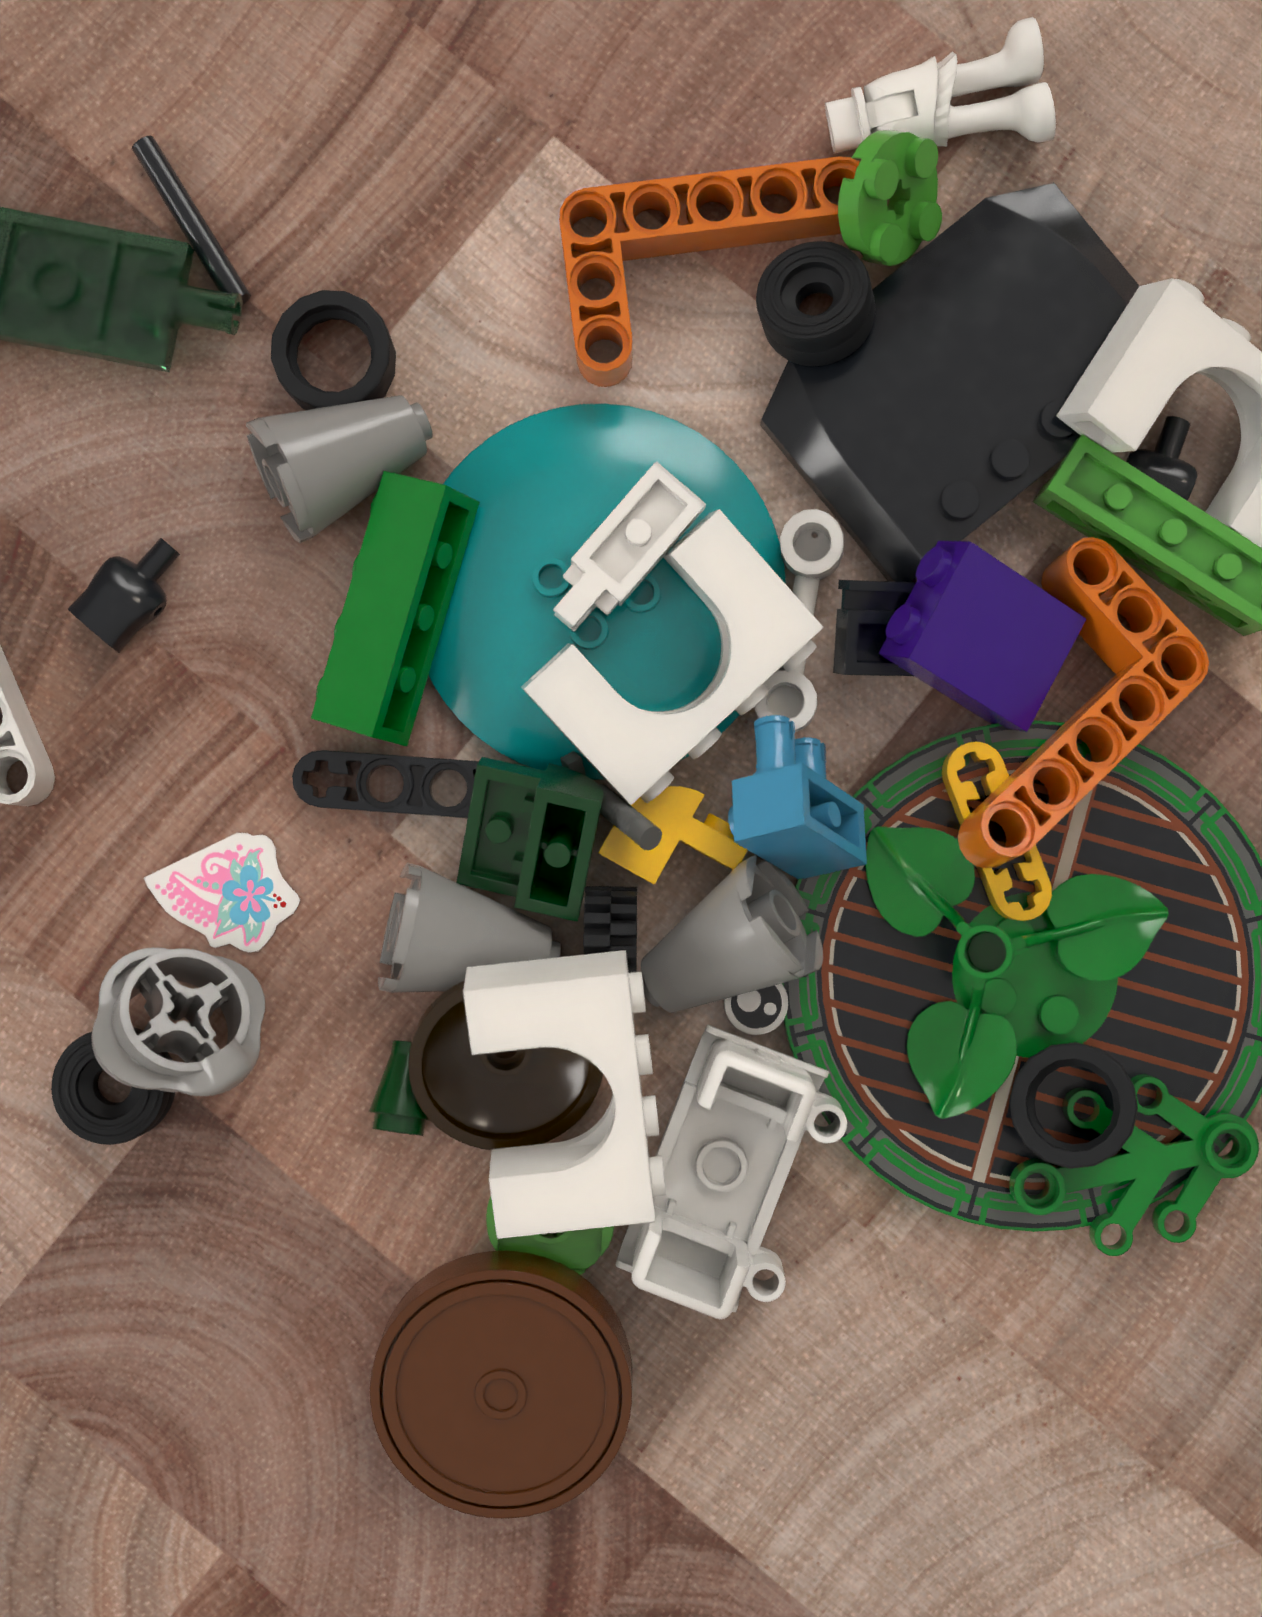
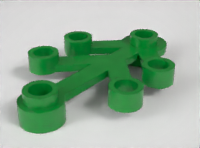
(1146, 1165)

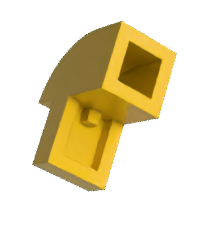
(673, 814)

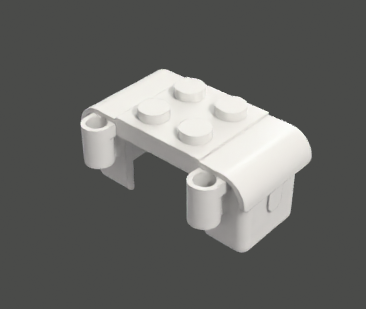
(725, 1172)

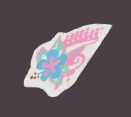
(228, 891)

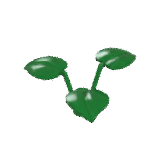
(955, 1050)

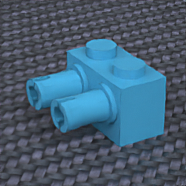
(792, 810)

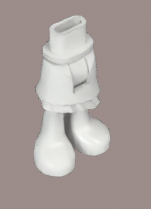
(921, 96)

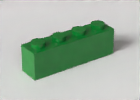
(395, 608)

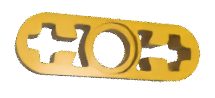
(1000, 881)

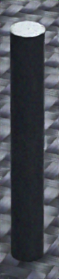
(189, 217)

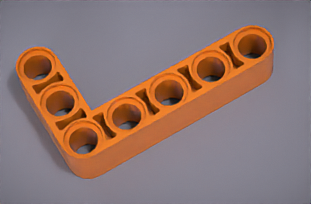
(683, 233)
(1100, 722)

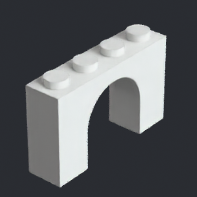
(1146, 356)
(759, 632)
(589, 1010)

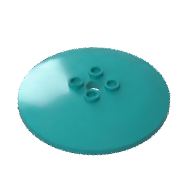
(540, 499)

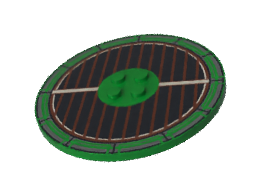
(1178, 1015)

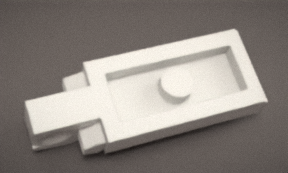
(628, 545)

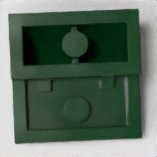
(531, 835)

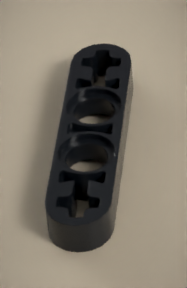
(417, 777)

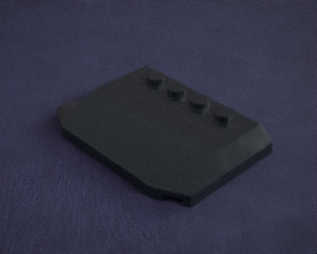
(957, 379)

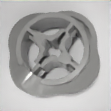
(155, 975)

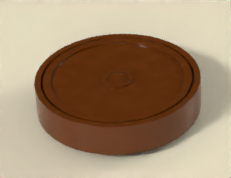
(502, 1385)

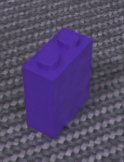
(981, 634)

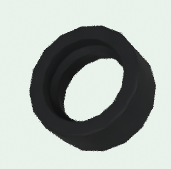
(318, 309)
(1045, 1145)

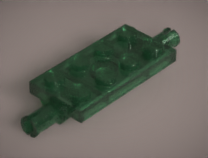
(101, 291)

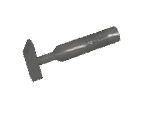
(619, 812)

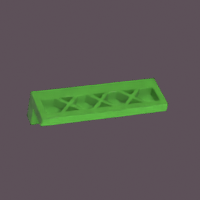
(1158, 533)

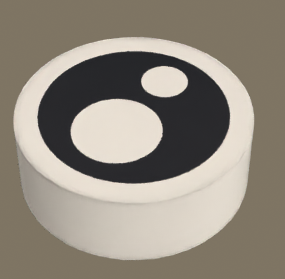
(758, 1010)

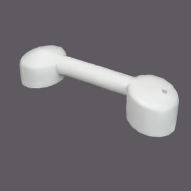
(809, 561)

